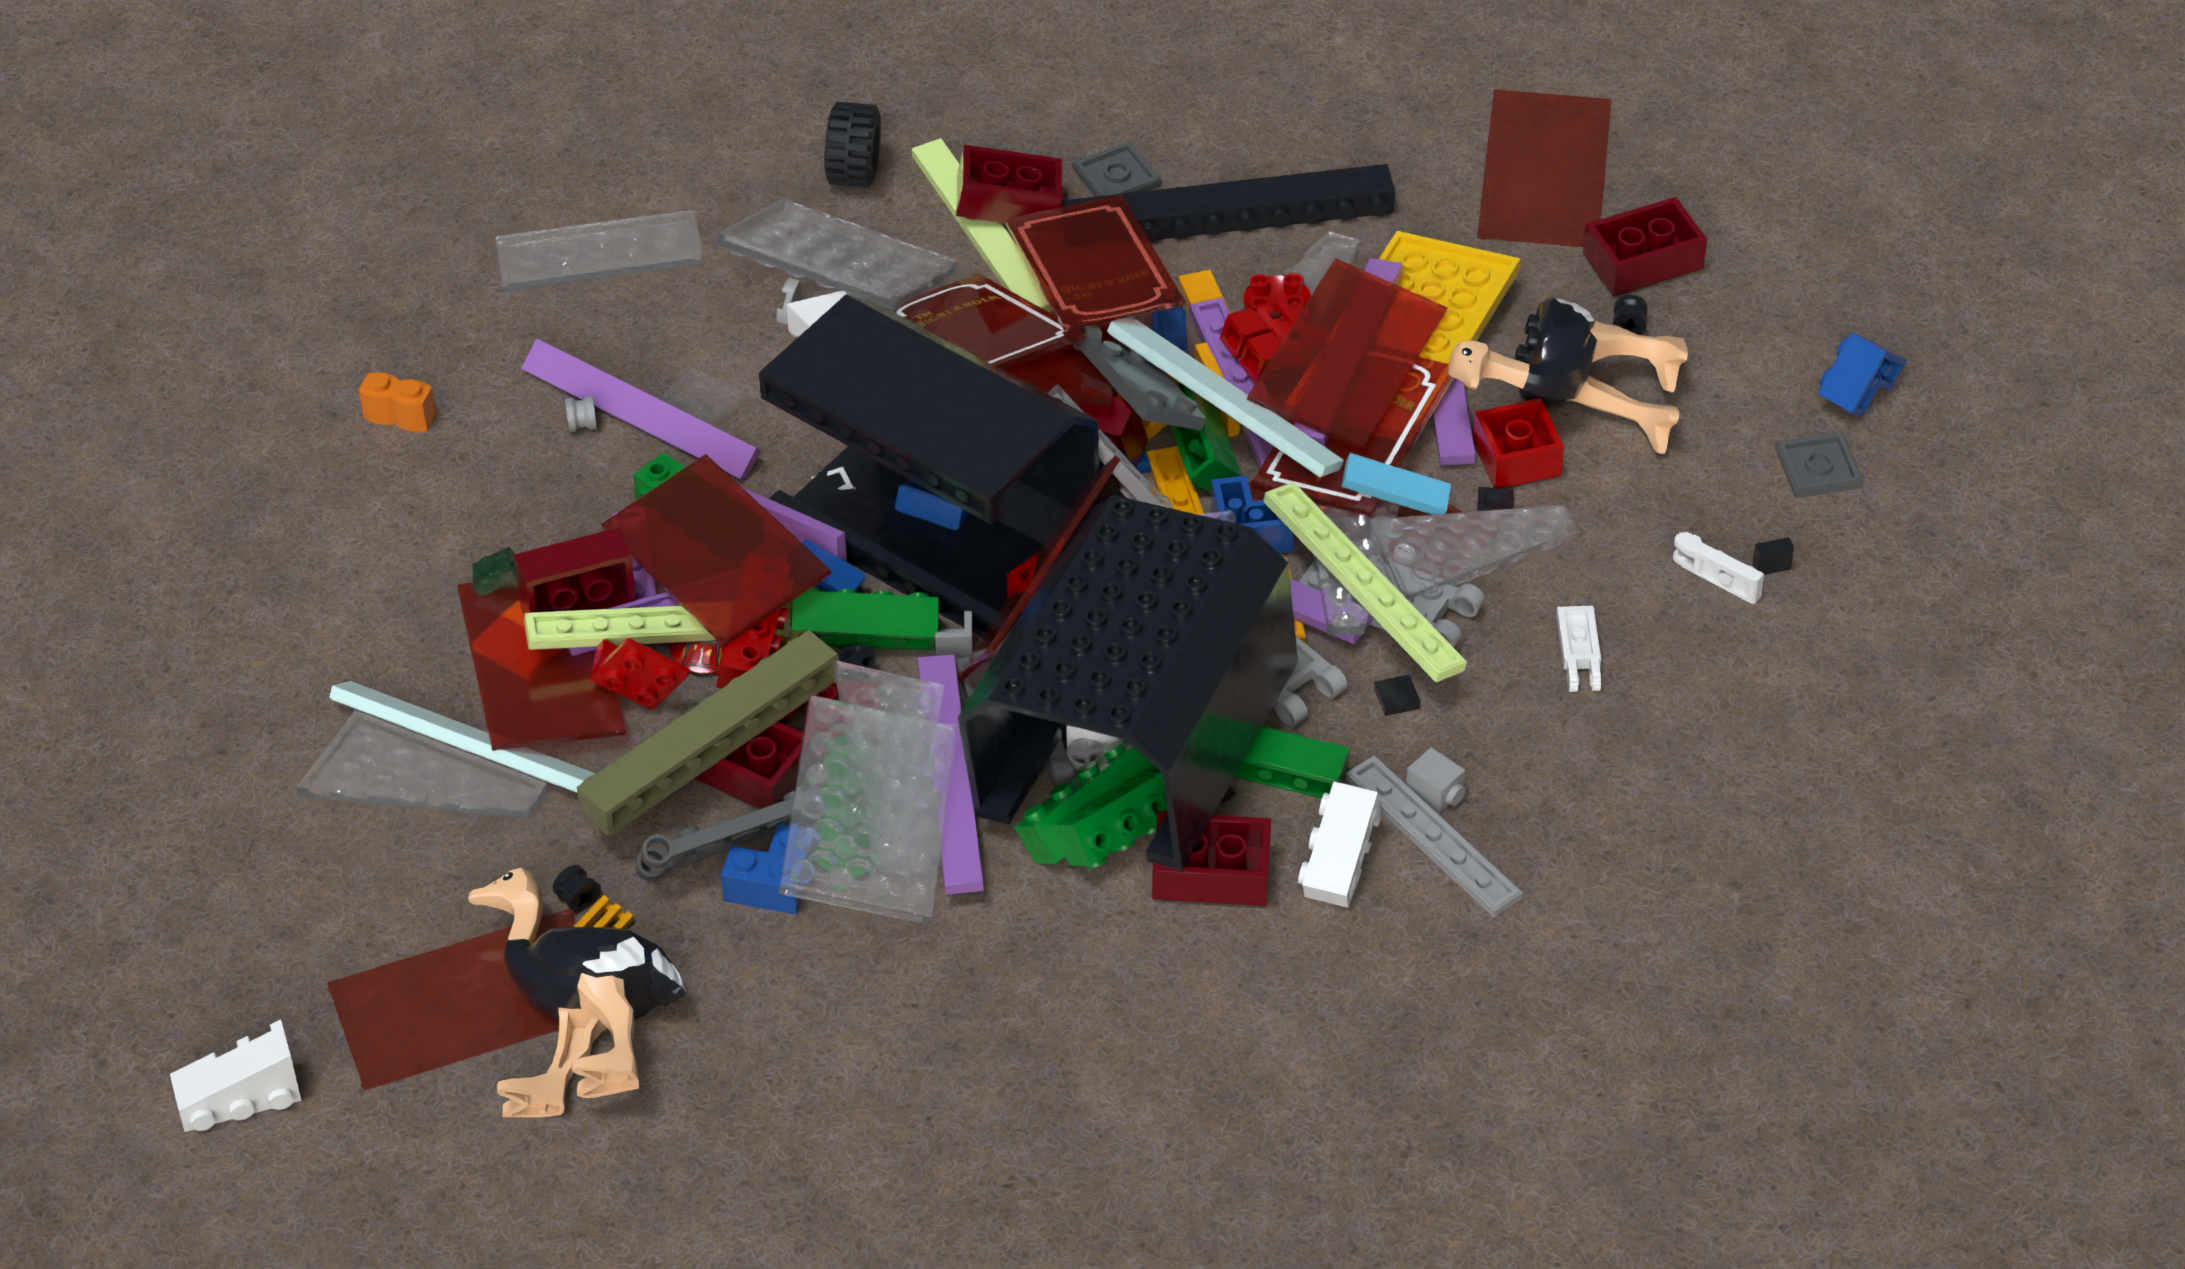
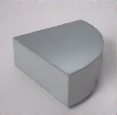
(793, 294)

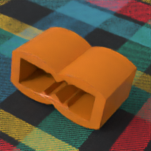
(396, 401)

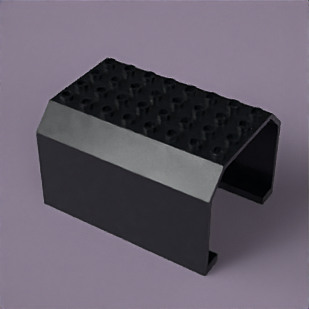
(946, 422)
(1147, 635)

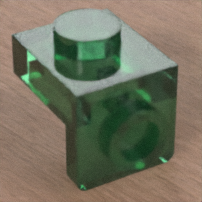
(494, 572)

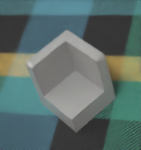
(956, 640)

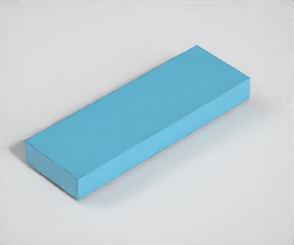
(1396, 485)

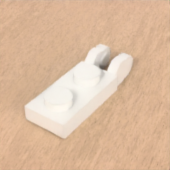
(1718, 567)
(1579, 644)

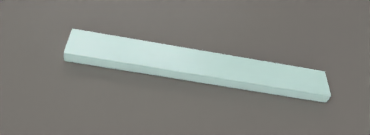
(1225, 396)
(457, 734)

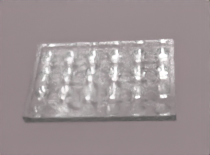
(836, 253)
(868, 810)

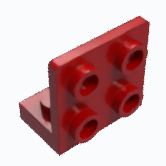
(636, 672)

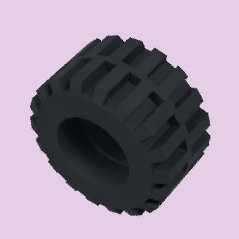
(852, 144)

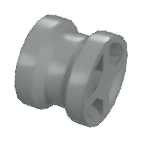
(580, 413)
(1083, 750)

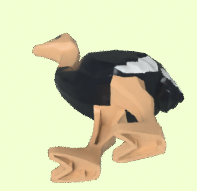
(1558, 363)
(586, 981)

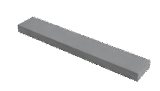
(1436, 837)

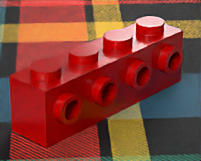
(751, 648)

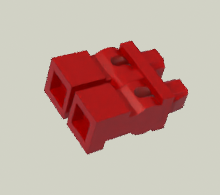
(1258, 334)

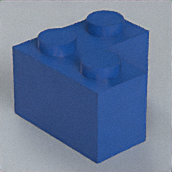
(1859, 373)
(1235, 495)
(755, 876)

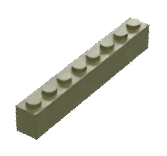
(707, 733)

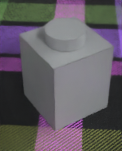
(1436, 780)

